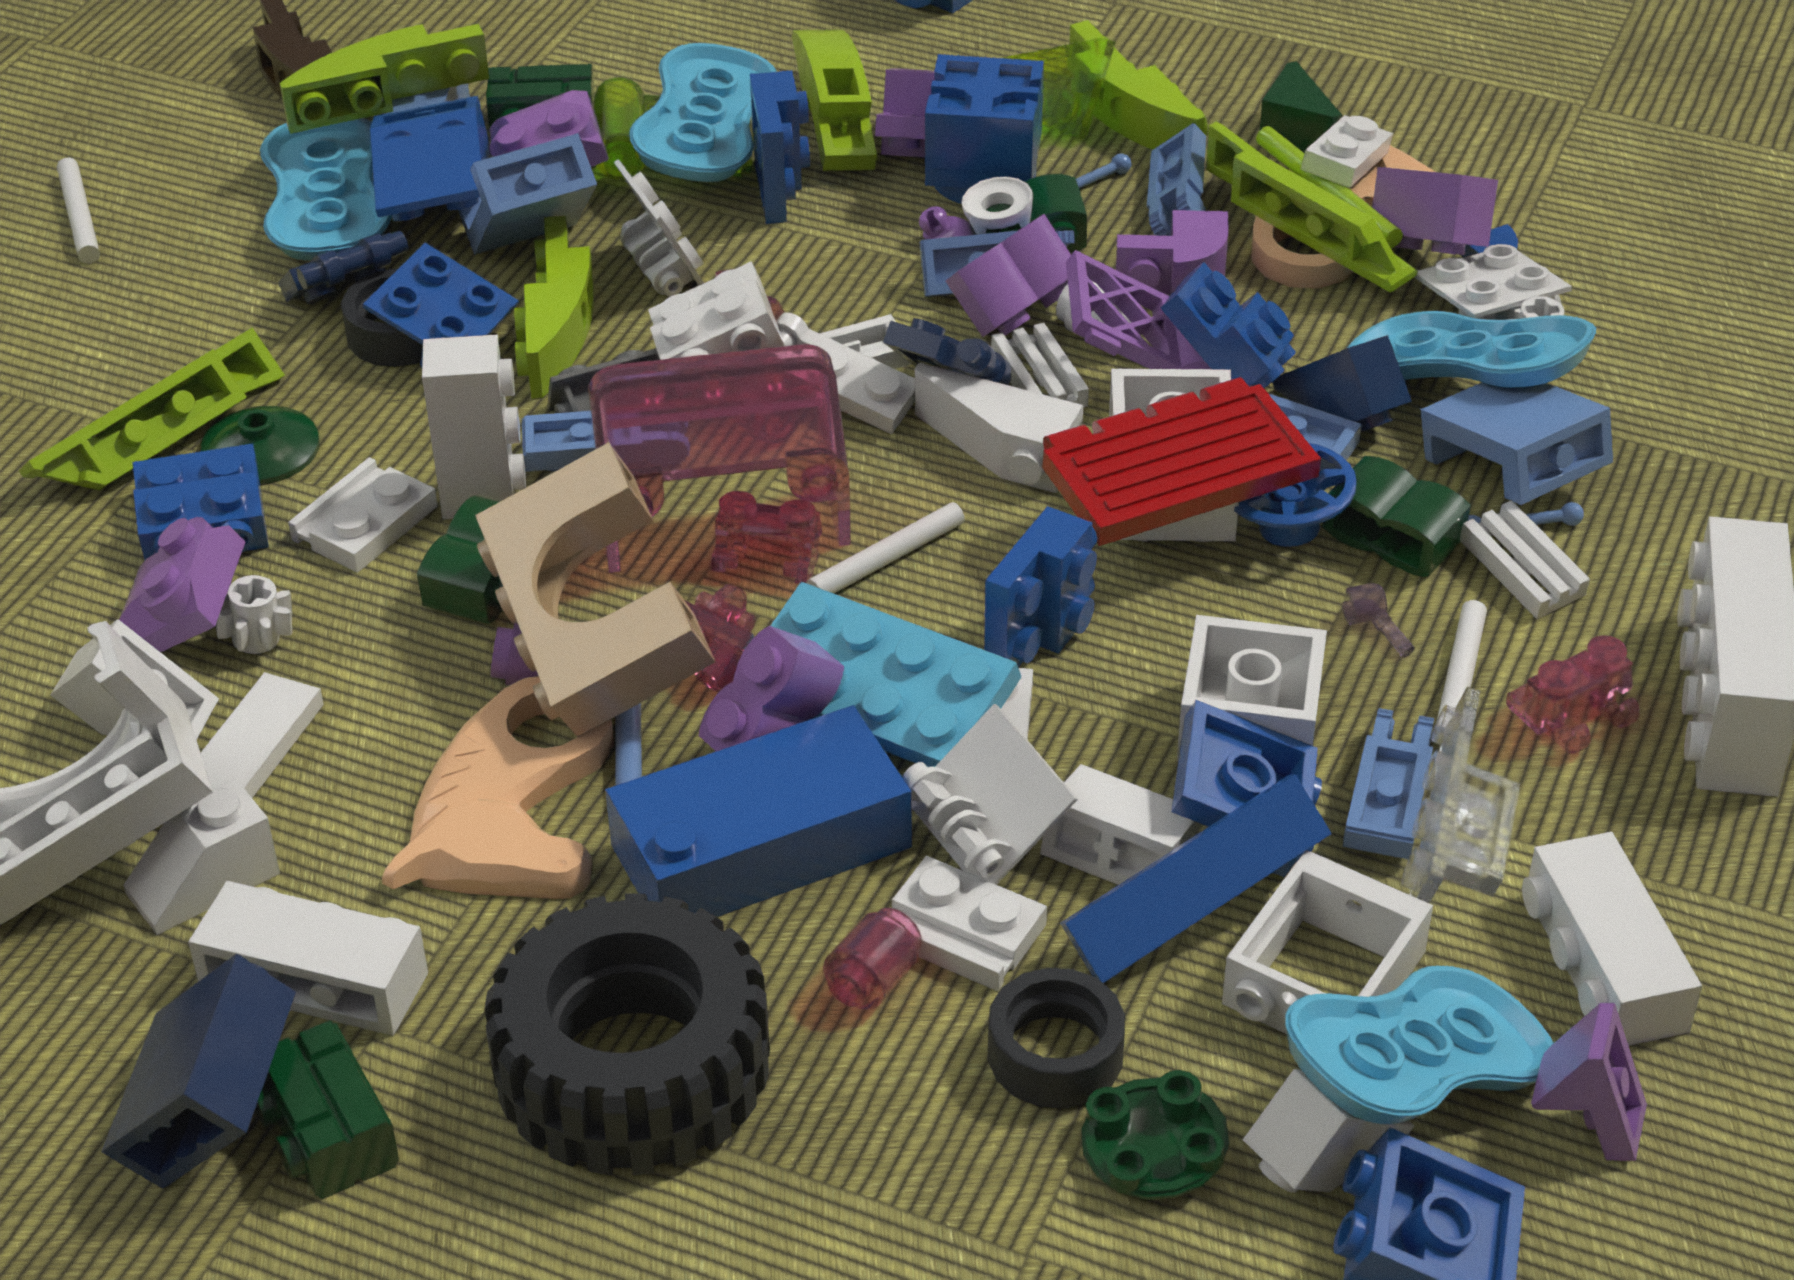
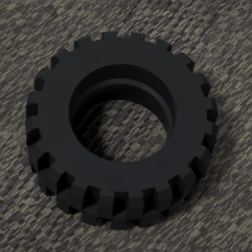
(638, 1103)

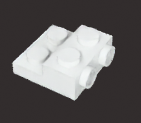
(716, 317)

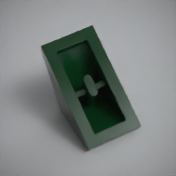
(1297, 107)

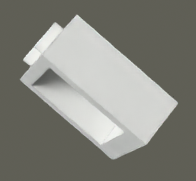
(1323, 896)

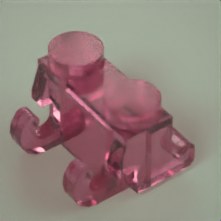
(767, 528)
(1576, 692)

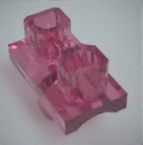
(726, 631)

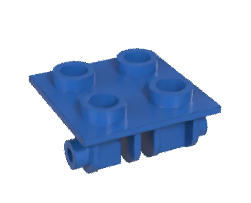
(439, 299)

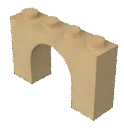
(535, 545)

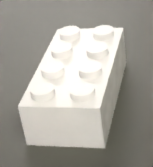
(1739, 656)

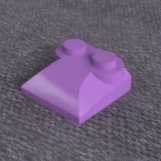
(549, 121)
(183, 583)

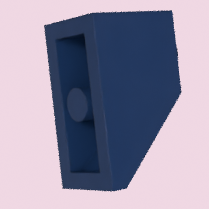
(1351, 384)

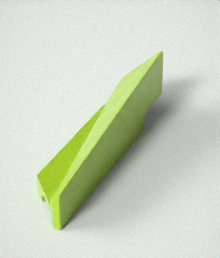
(1304, 210)
(159, 415)

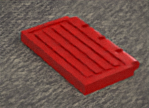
(1177, 459)

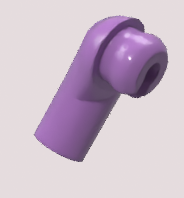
(938, 225)

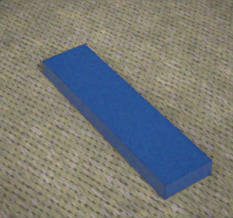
(1195, 878)

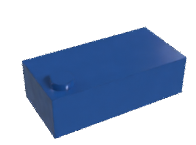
(762, 815)

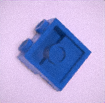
(777, 140)
(1230, 336)
(206, 484)
(1041, 588)
(1231, 762)
(1427, 1215)

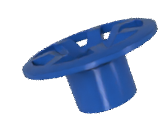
(1295, 512)

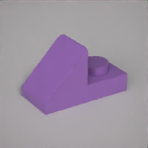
(1596, 1074)

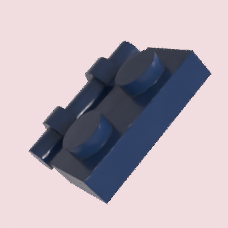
(319, 276)
(929, 345)

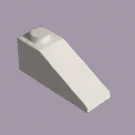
(994, 421)

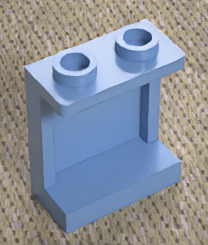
(524, 189)
(1532, 431)

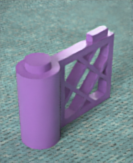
(1118, 335)

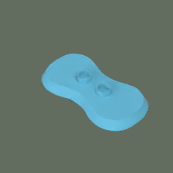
(702, 115)
(321, 189)
(1484, 350)
(1414, 1045)

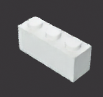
(470, 420)
(1611, 936)
(335, 958)

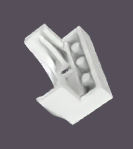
(109, 797)

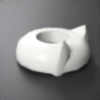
(998, 191)

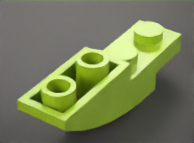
(373, 72)
(837, 98)
(1140, 101)
(555, 308)

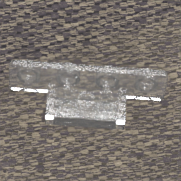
(1468, 814)

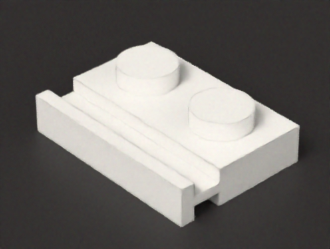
(363, 514)
(969, 921)

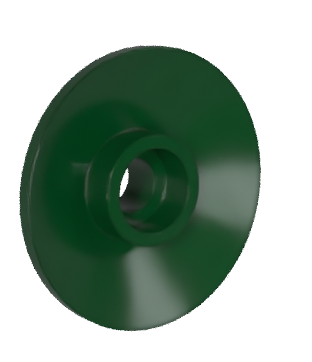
(281, 437)

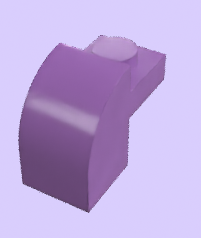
(904, 112)
(1167, 260)

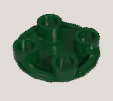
(1154, 1136)

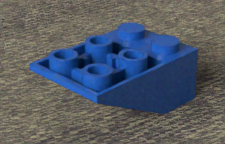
(427, 157)

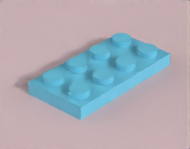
(903, 679)

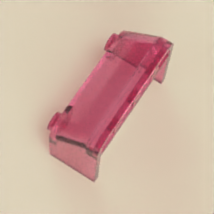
(726, 419)

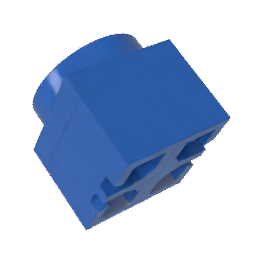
(982, 122)

